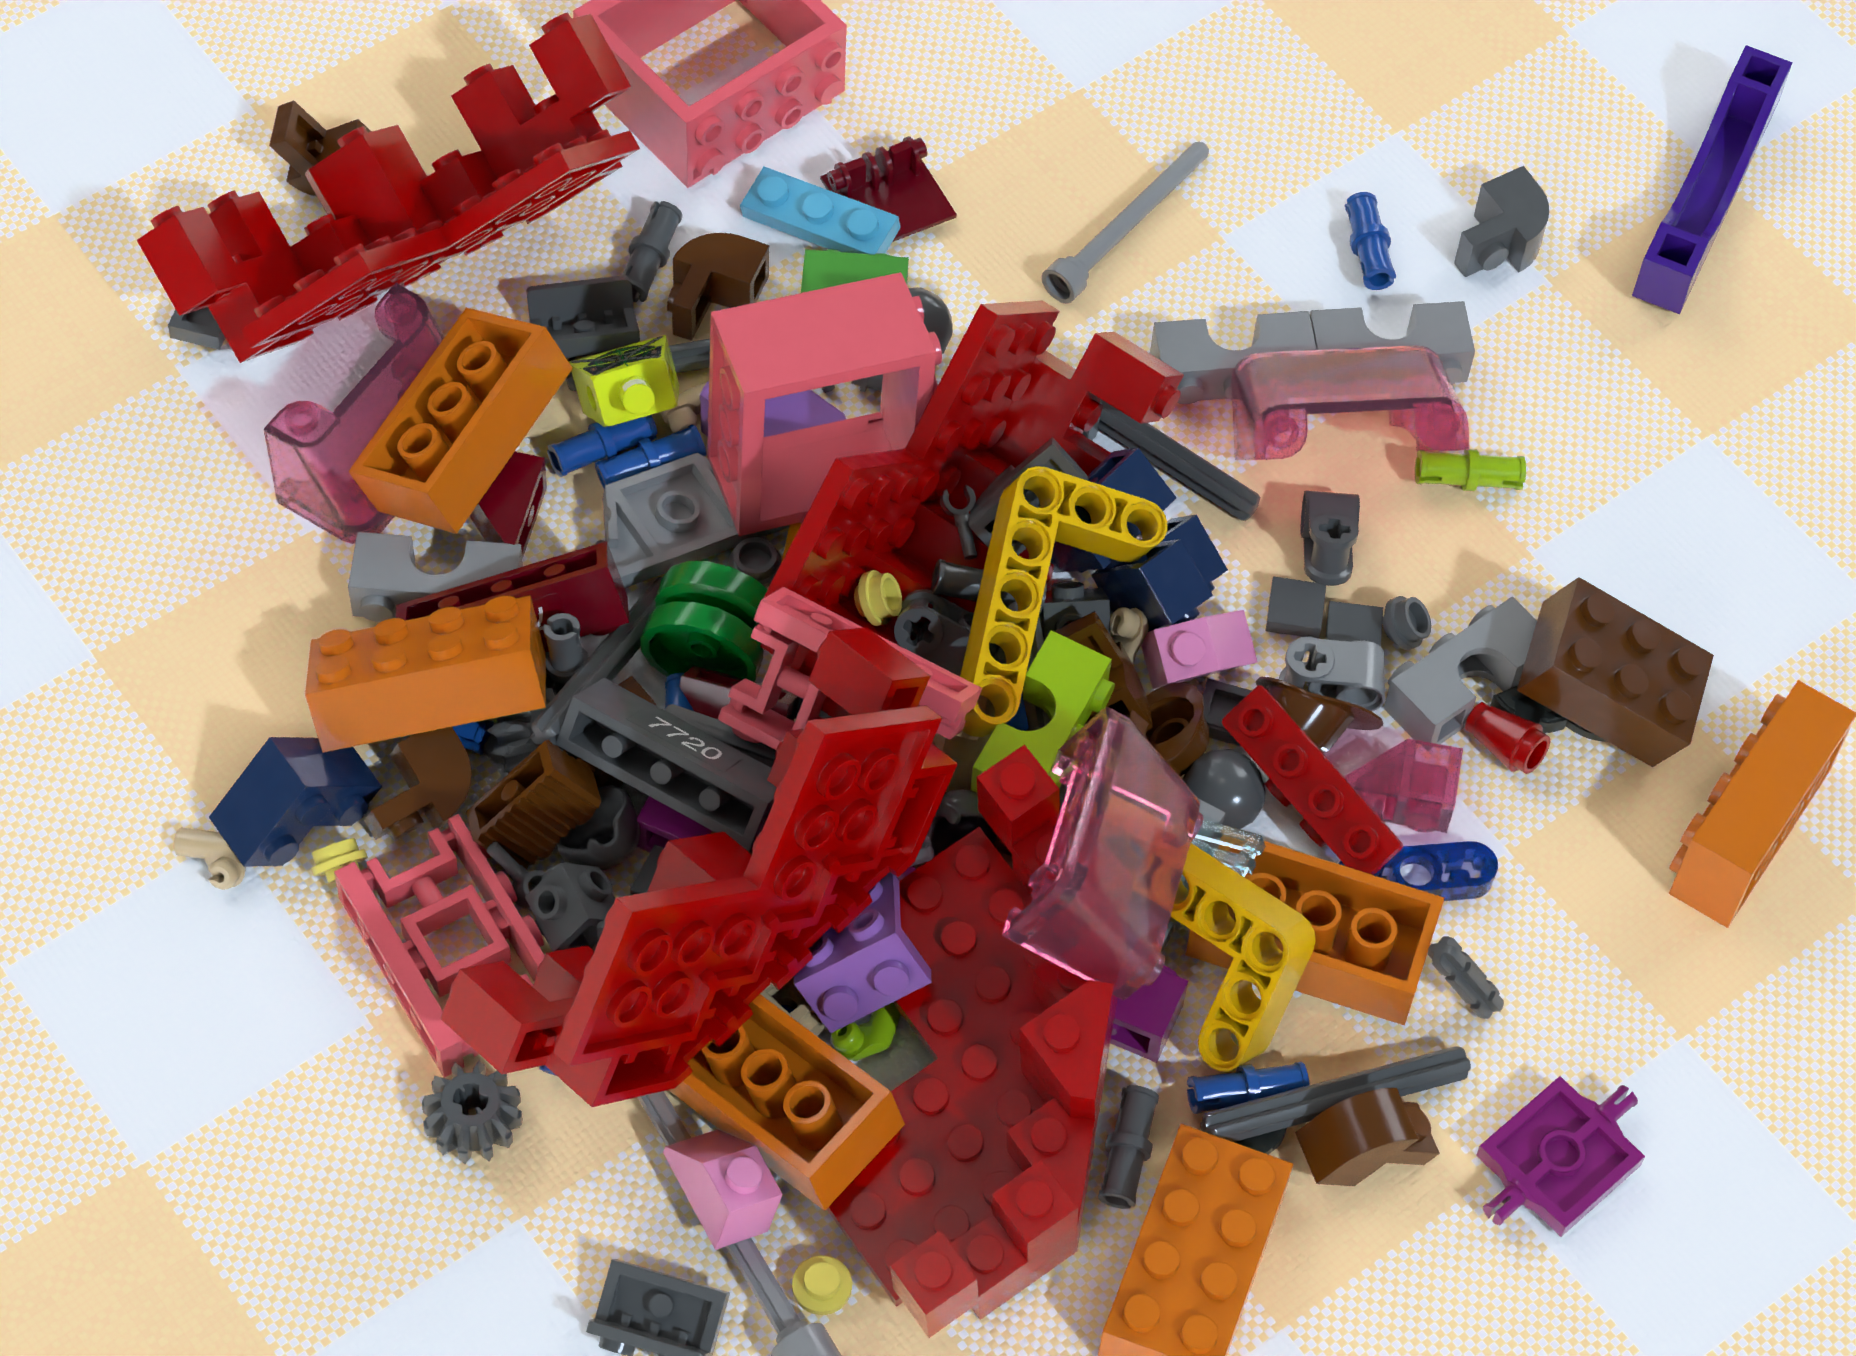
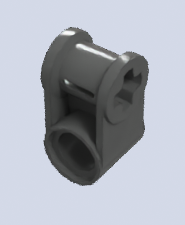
(1328, 535)
(941, 639)

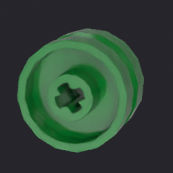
(704, 621)

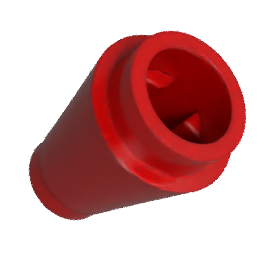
(1508, 737)

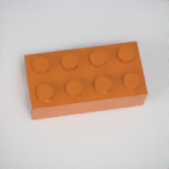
(461, 420)
(426, 673)
(1759, 801)
(1366, 930)
(794, 1100)
(1197, 1250)

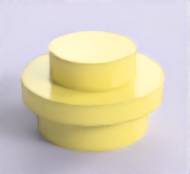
(878, 597)
(335, 857)
(822, 1285)

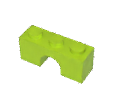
(1068, 686)

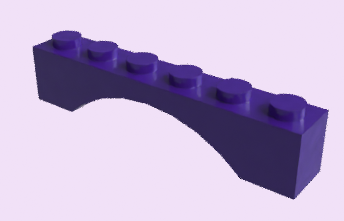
(1713, 180)

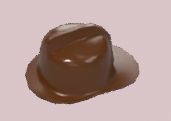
(1320, 716)
(1178, 724)

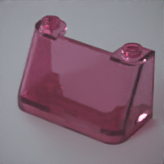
(1280, 388)
(316, 447)
(1111, 860)

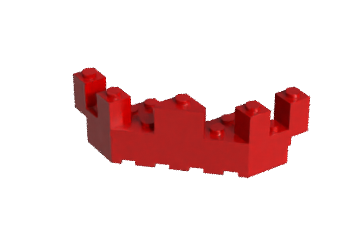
(384, 211)
(988, 412)
(723, 920)
(1004, 1121)

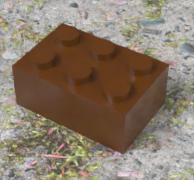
(1615, 672)

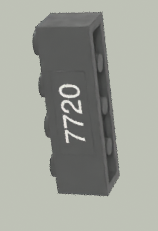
(669, 760)

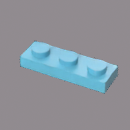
(818, 214)

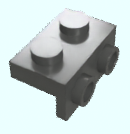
(586, 314)
(657, 1313)

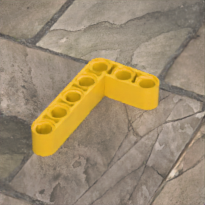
(1027, 577)
(1253, 953)

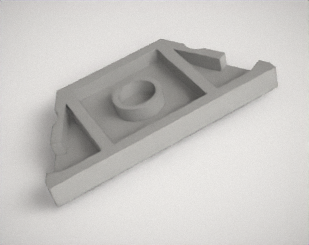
(668, 519)

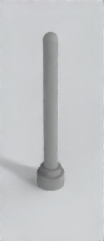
(1069, 275)

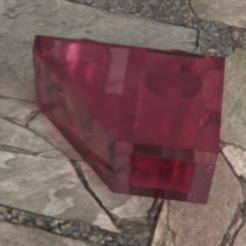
(1412, 784)

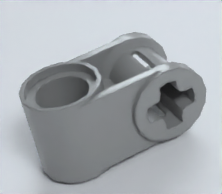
(1338, 670)

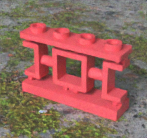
(793, 620)
(413, 962)

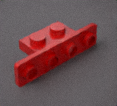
(1311, 783)

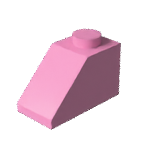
(1198, 648)
(725, 1185)

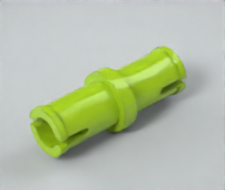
(1470, 470)

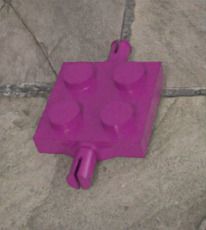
(1560, 1155)

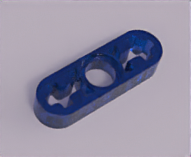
(1459, 884)

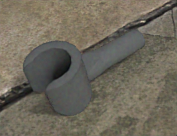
(961, 519)
(516, 872)

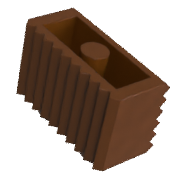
(535, 805)

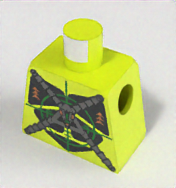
(627, 382)

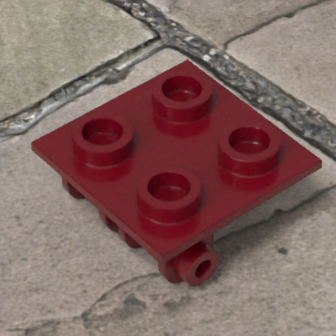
(896, 184)

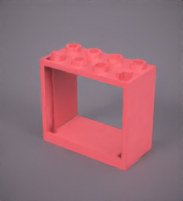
(742, 112)
(799, 347)

